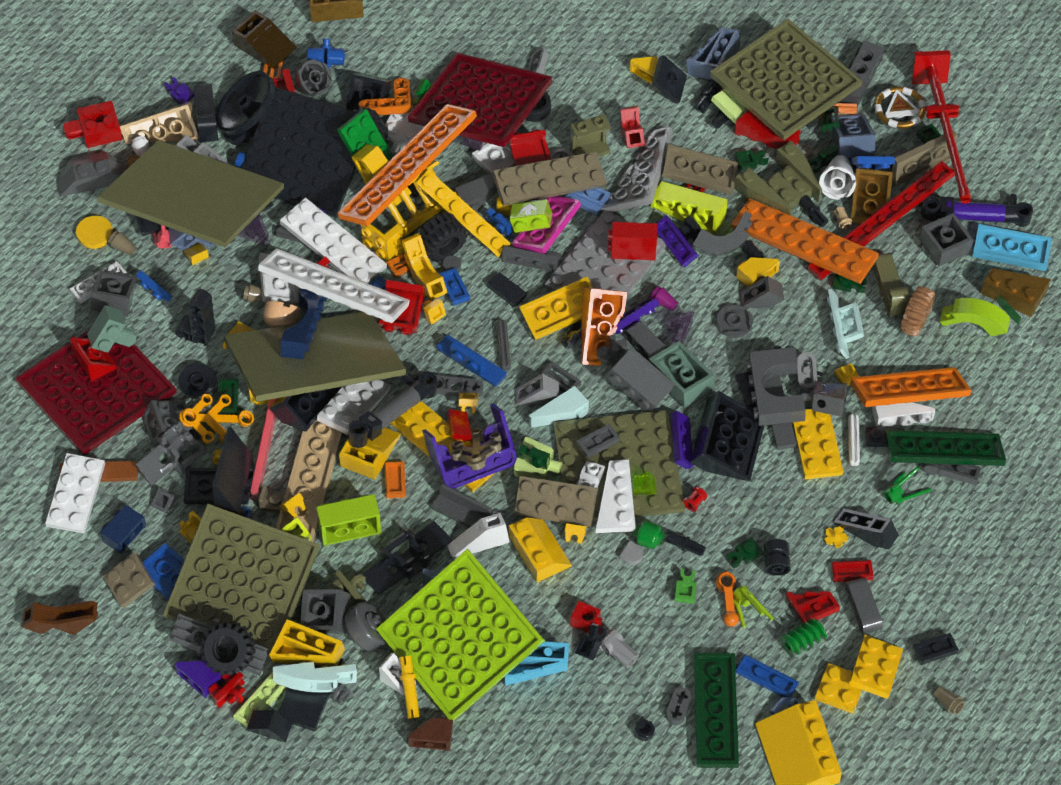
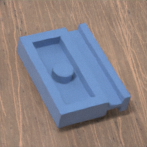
(591, 200)

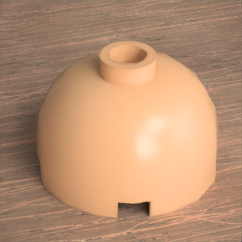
(277, 314)

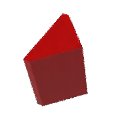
(93, 361)

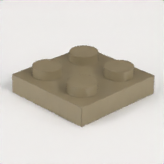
(129, 580)

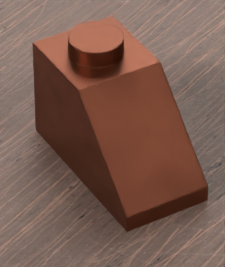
(433, 734)

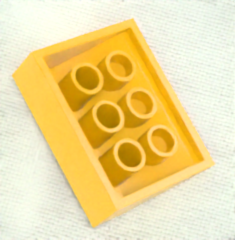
(799, 747)

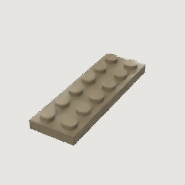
(549, 178)

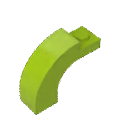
(976, 311)

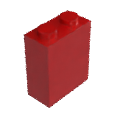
(633, 241)

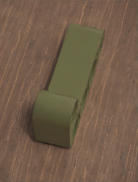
(890, 286)

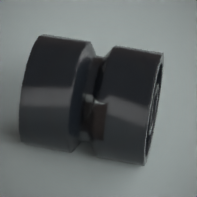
(777, 557)

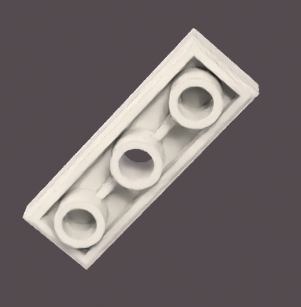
(83, 290)

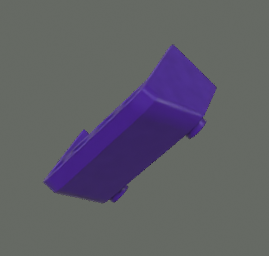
(458, 473)

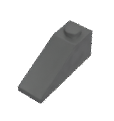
(477, 191)

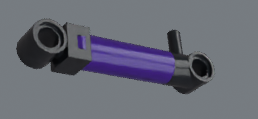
(1015, 213)

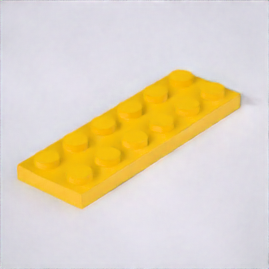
(421, 418)

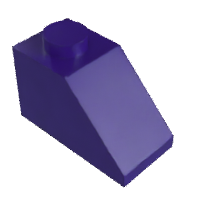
(198, 675)

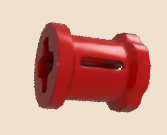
(700, 496)

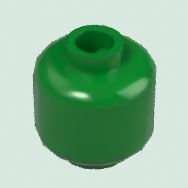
(649, 534)

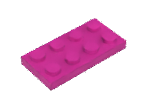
(541, 239)

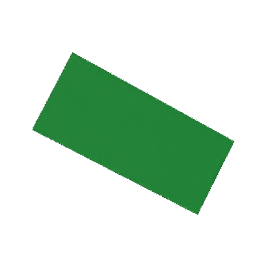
(1008, 309)

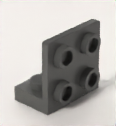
(161, 416)

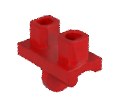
(230, 692)

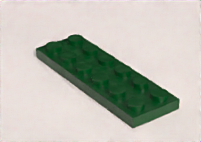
(944, 447)
(716, 710)

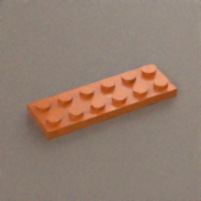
(910, 387)

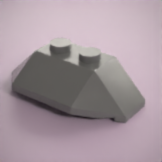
(89, 173)

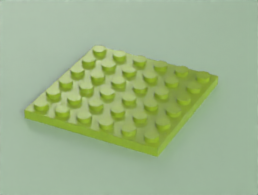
(460, 635)

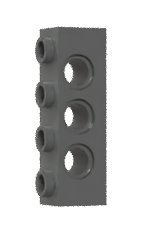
(864, 67)

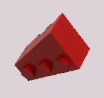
(754, 128)

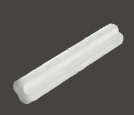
(853, 440)

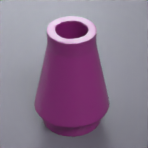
(664, 298)

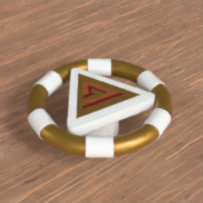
(900, 107)

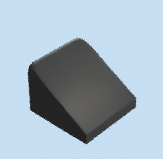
(163, 500)

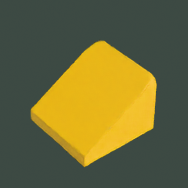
(196, 253)

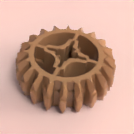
(917, 311)

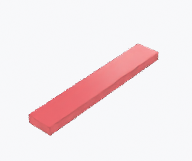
(263, 451)

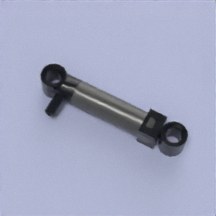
(371, 424)

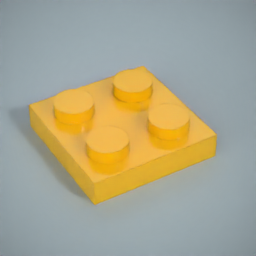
(836, 691)

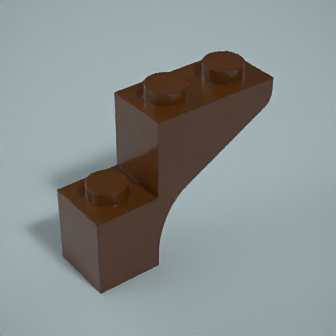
(66, 618)

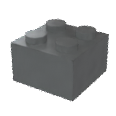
(946, 239)

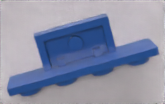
(471, 360)

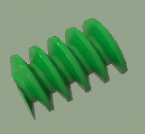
(803, 635)

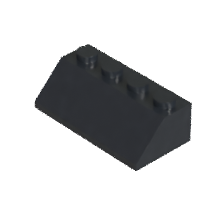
(302, 409)

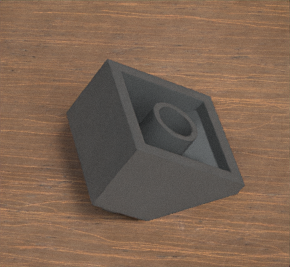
(113, 291)
(325, 610)

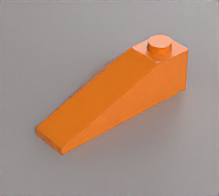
(600, 319)

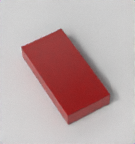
(459, 425)
(852, 570)

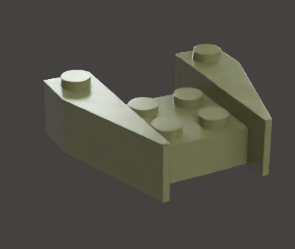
(785, 187)

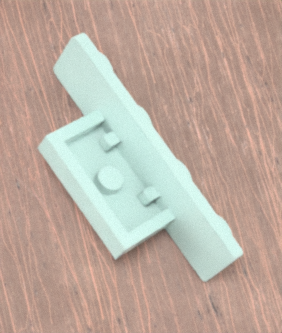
(846, 321)

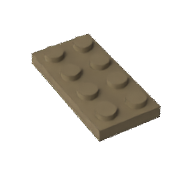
(920, 159)
(699, 169)
(555, 501)

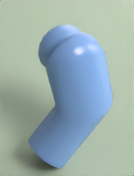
(783, 703)

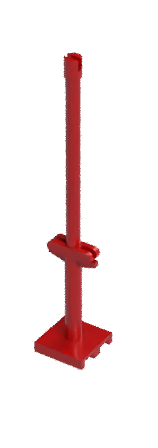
(933, 69)

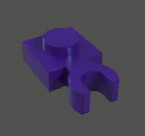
(179, 93)

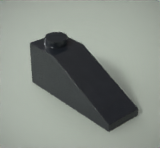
(869, 528)

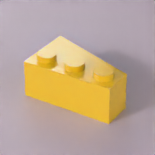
(369, 162)
(306, 645)

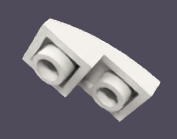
(591, 474)

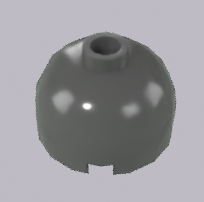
(313, 77)

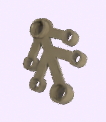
(476, 460)

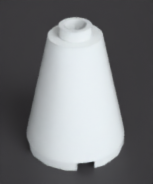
(838, 178)

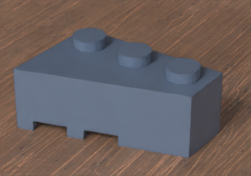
(717, 50)

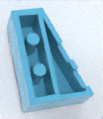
(544, 661)

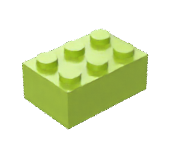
(349, 519)

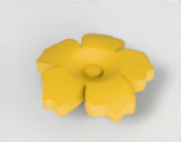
(836, 536)

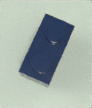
(123, 528)

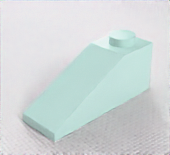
(564, 407)

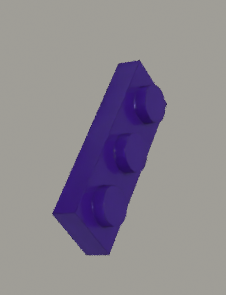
(676, 241)
(633, 315)
(681, 439)

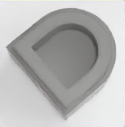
(632, 554)

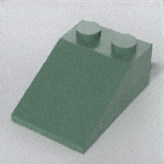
(687, 372)

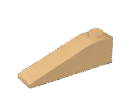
(166, 126)

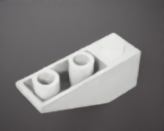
(902, 414)
(484, 534)

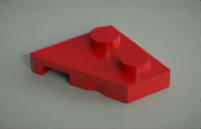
(813, 604)

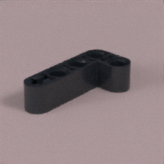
(206, 113)
(200, 323)

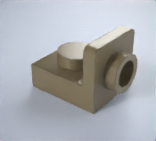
(269, 500)

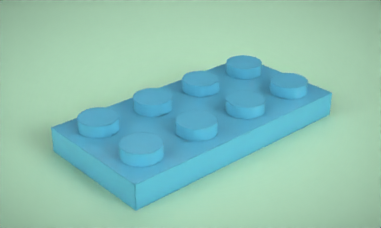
(1012, 247)

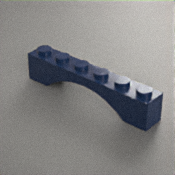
(297, 339)

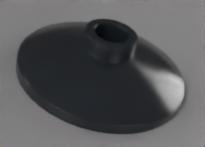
(194, 374)

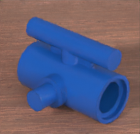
(327, 54)

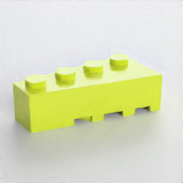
(681, 202)

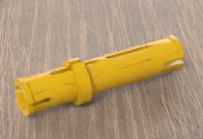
(408, 678)

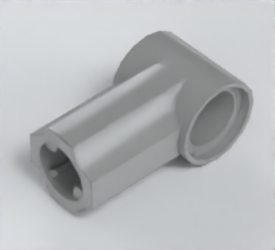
(614, 645)

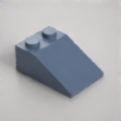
(854, 136)

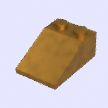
(870, 193)

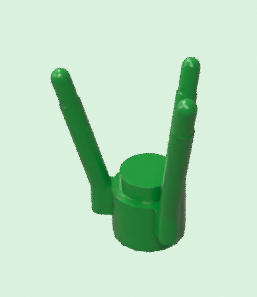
(894, 492)

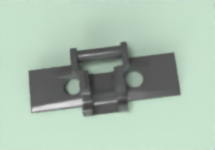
(172, 443)
(186, 629)

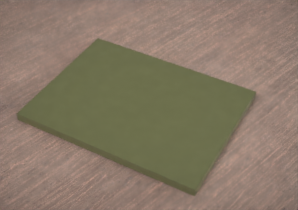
(191, 193)
(342, 353)

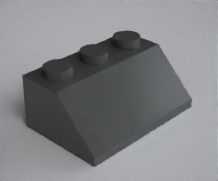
(640, 380)

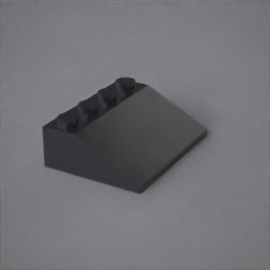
(727, 438)
(233, 475)

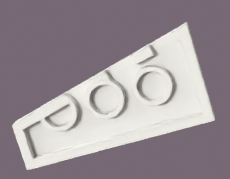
(616, 506)

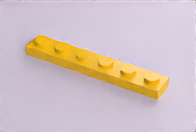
(463, 212)

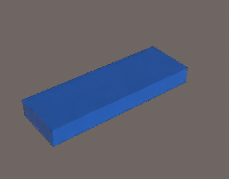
(766, 677)

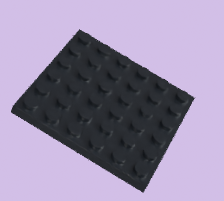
(303, 150)

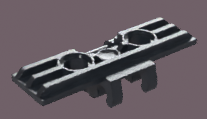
(410, 561)

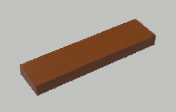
(117, 471)

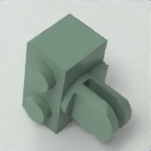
(110, 329)

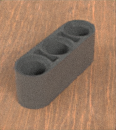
(643, 340)
(864, 605)

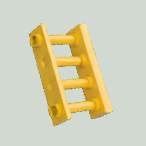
(417, 217)

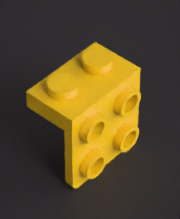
(384, 245)

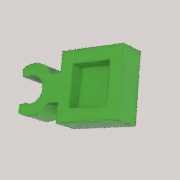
(686, 588)

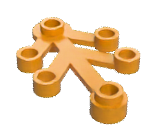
(212, 418)

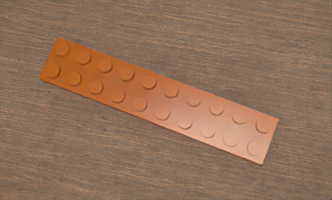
(406, 165)

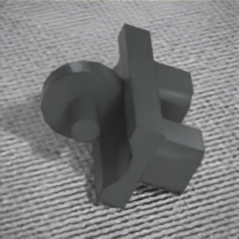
(614, 351)

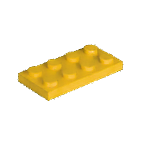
(555, 309)
(817, 446)

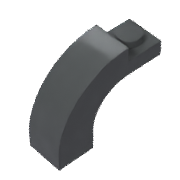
(722, 245)

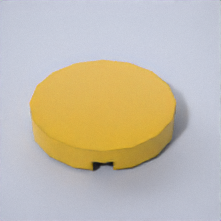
(94, 231)

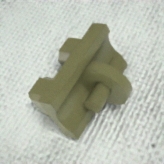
(357, 581)

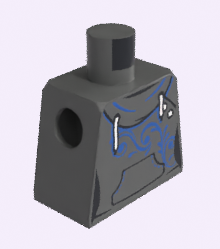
(827, 397)

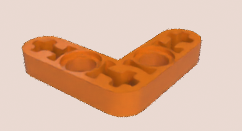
(396, 105)

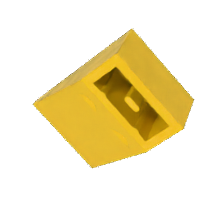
(370, 458)

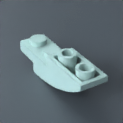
(307, 678)

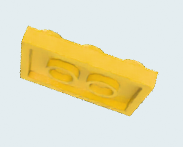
(876, 666)

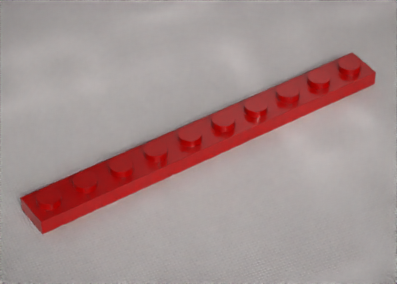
(894, 210)

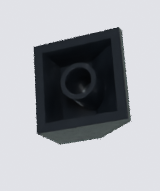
(366, 87)

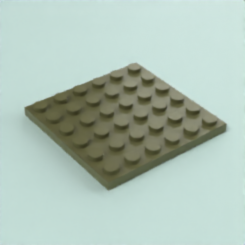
(785, 79)
(643, 441)
(242, 575)

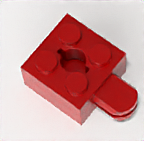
(95, 132)

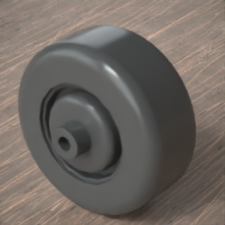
(362, 624)

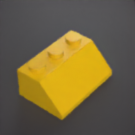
(538, 548)

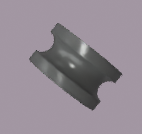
(341, 694)

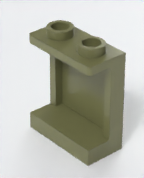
(590, 136)

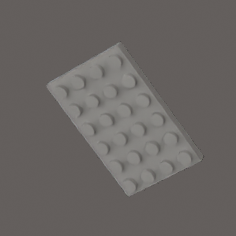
(594, 260)

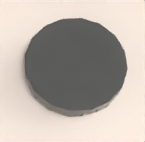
(738, 324)

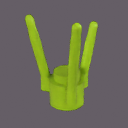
(745, 598)

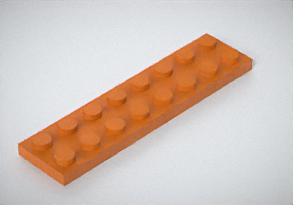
(807, 241)

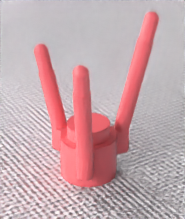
(162, 239)

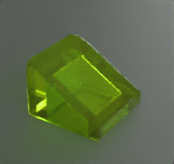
(644, 484)

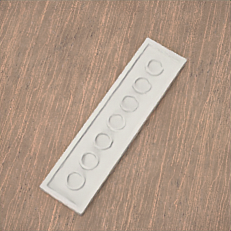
(334, 285)

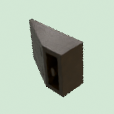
(262, 40)

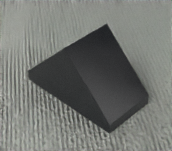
(269, 724)

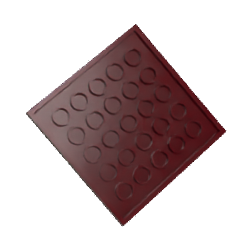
(495, 91)
(96, 409)

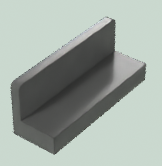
(547, 261)
(459, 507)

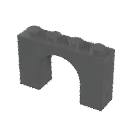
(772, 408)

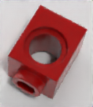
(582, 611)

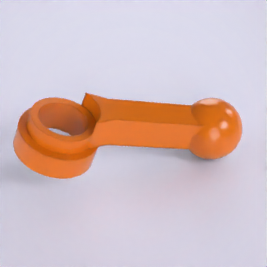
(730, 617)

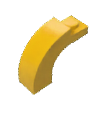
(421, 268)

